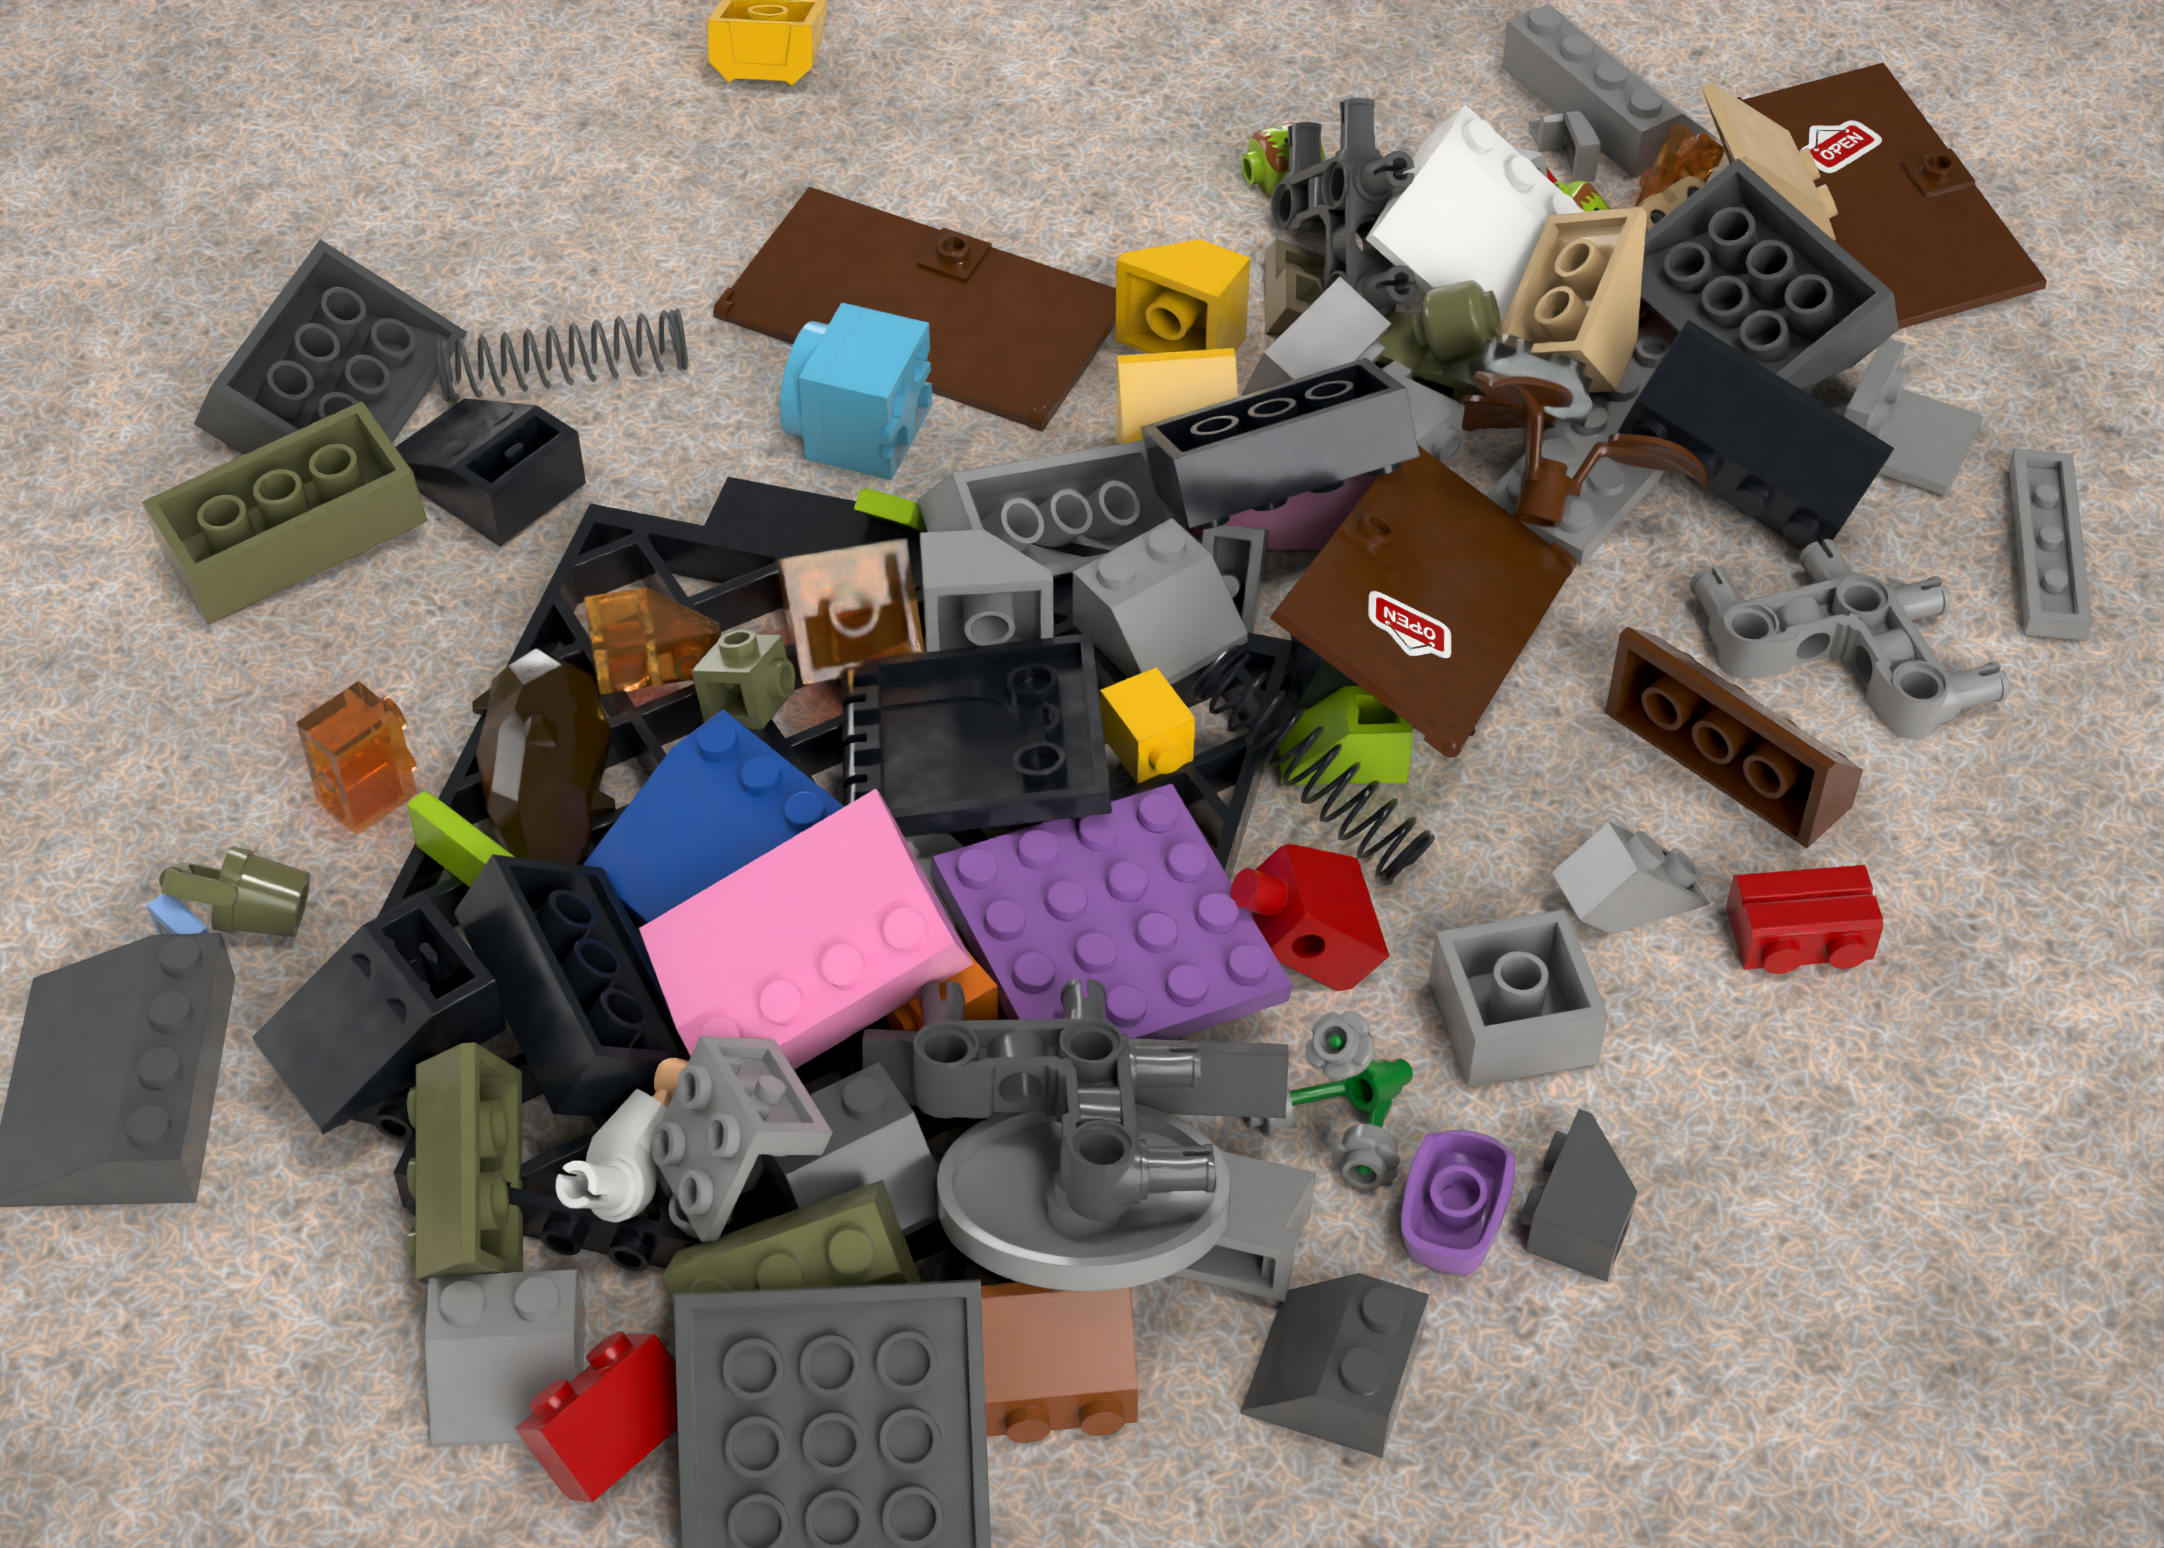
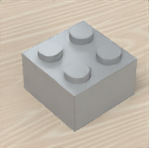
(1517, 998)

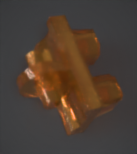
(1678, 158)

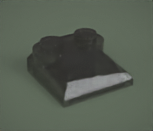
(1513, 357)

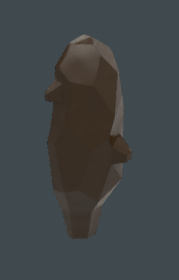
(543, 758)

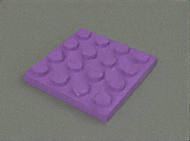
(1117, 903)

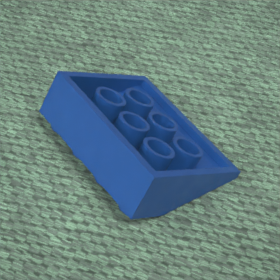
(705, 815)

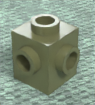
(745, 678)

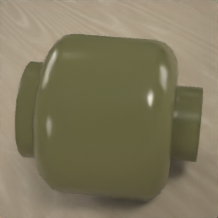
(1456, 320)

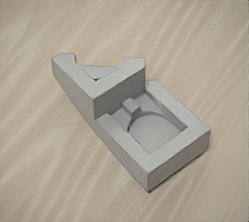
(1574, 138)

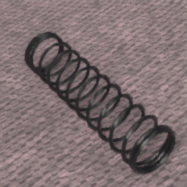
(1219, 676)

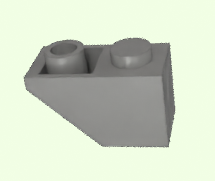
(1628, 880)

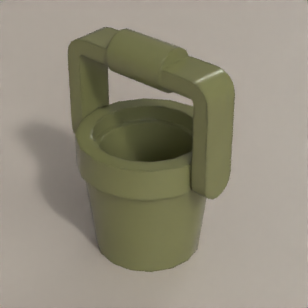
(245, 893)

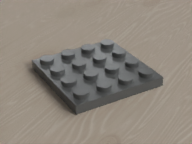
(833, 1417)

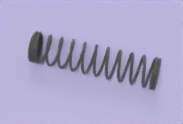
(673, 320)

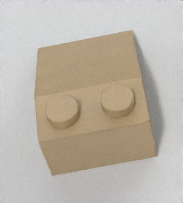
(1771, 155)
(1584, 292)

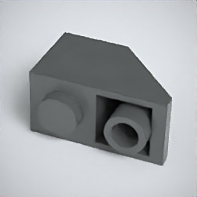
(1585, 1203)

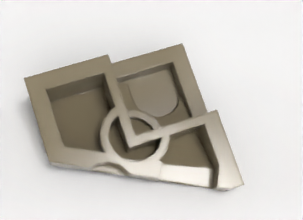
(1291, 284)

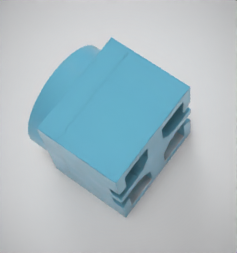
(858, 389)

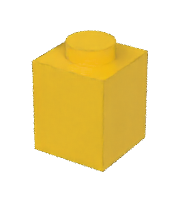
(1147, 725)

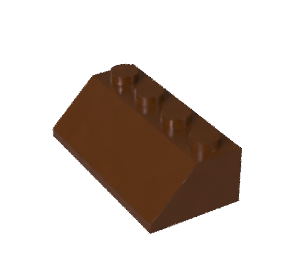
(1729, 738)

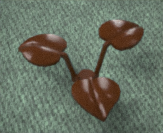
(1545, 480)

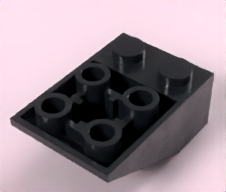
(495, 464)
(377, 1010)

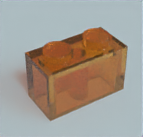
(358, 757)

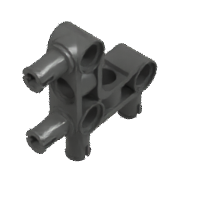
(1346, 199)
(1069, 1070)

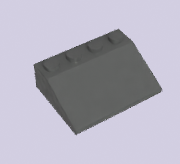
(1764, 280)
(325, 346)
(117, 1076)

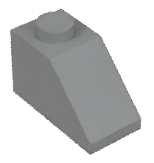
(1241, 562)

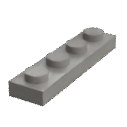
(2049, 545)

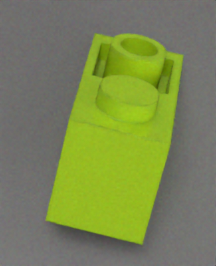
(1367, 734)

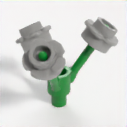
(1345, 1053)

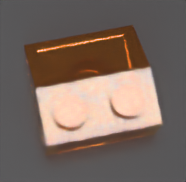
(849, 607)

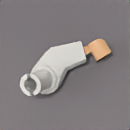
(619, 1165)

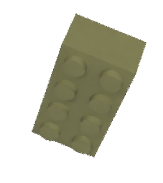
(285, 512)

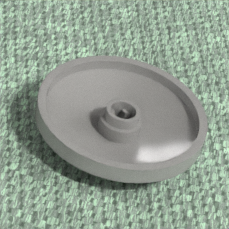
(1011, 1213)

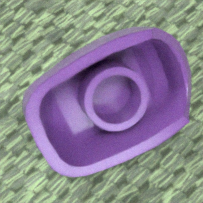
(1456, 1200)

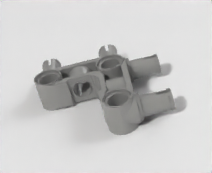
(1849, 621)

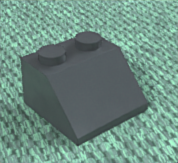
(870, 1142)
(1339, 1360)

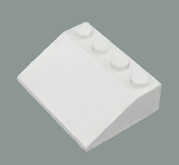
(1468, 211)

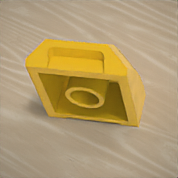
(765, 38)

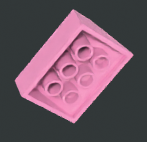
(807, 938)

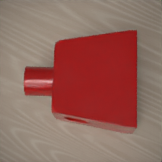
(1314, 914)

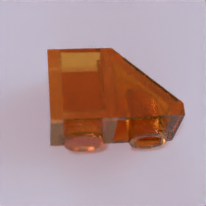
(645, 639)

